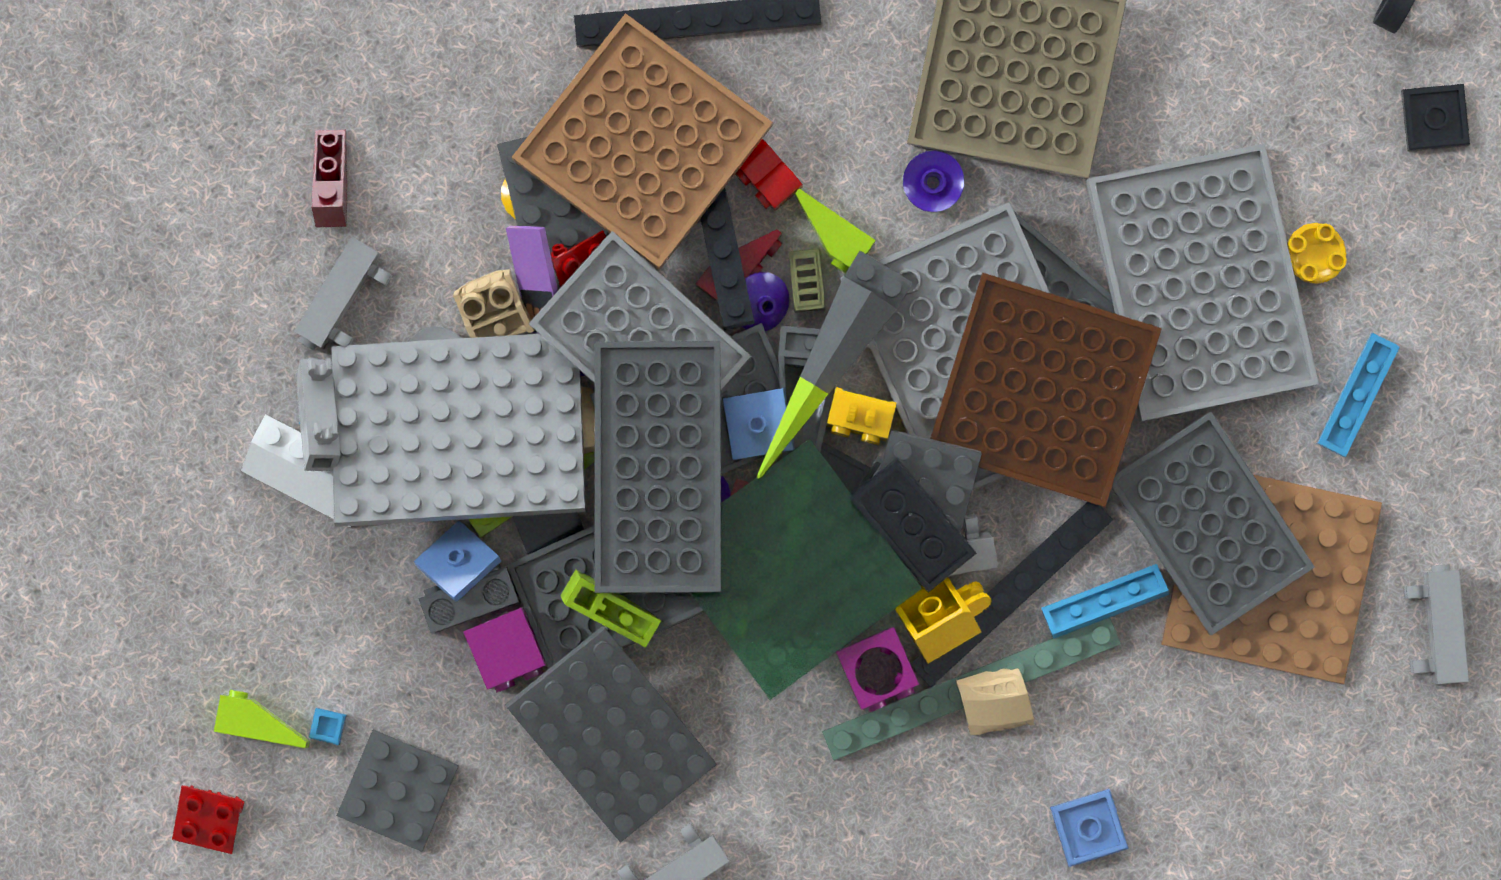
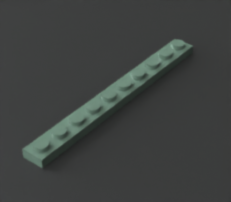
(946, 698)

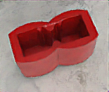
(769, 176)

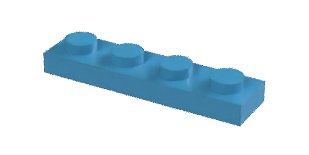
(1358, 395)
(1105, 601)

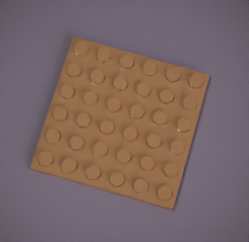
(642, 141)
(1313, 619)

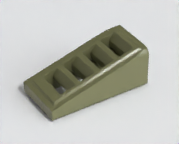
(810, 305)

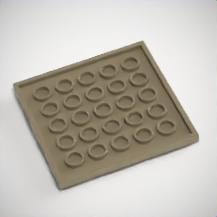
(1018, 81)

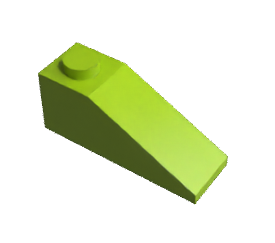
(837, 235)
(609, 609)
(251, 720)

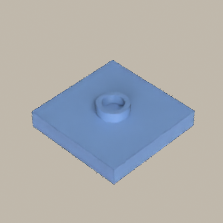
(754, 421)
(457, 561)
(1089, 827)

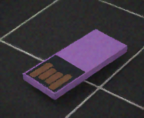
(532, 266)

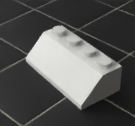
(278, 461)

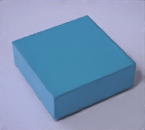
(327, 726)

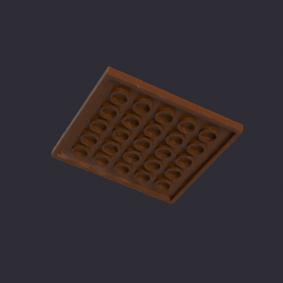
(1046, 388)

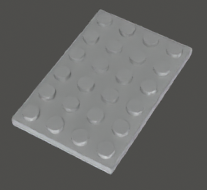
(625, 299)

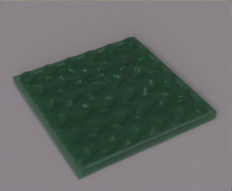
(799, 571)

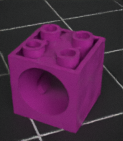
(506, 650)
(850, 660)

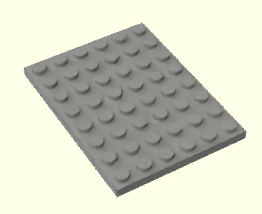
(1211, 265)
(925, 331)
(456, 430)

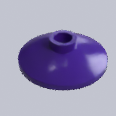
(936, 165)
(770, 288)

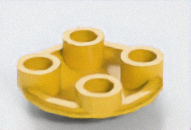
(1316, 253)

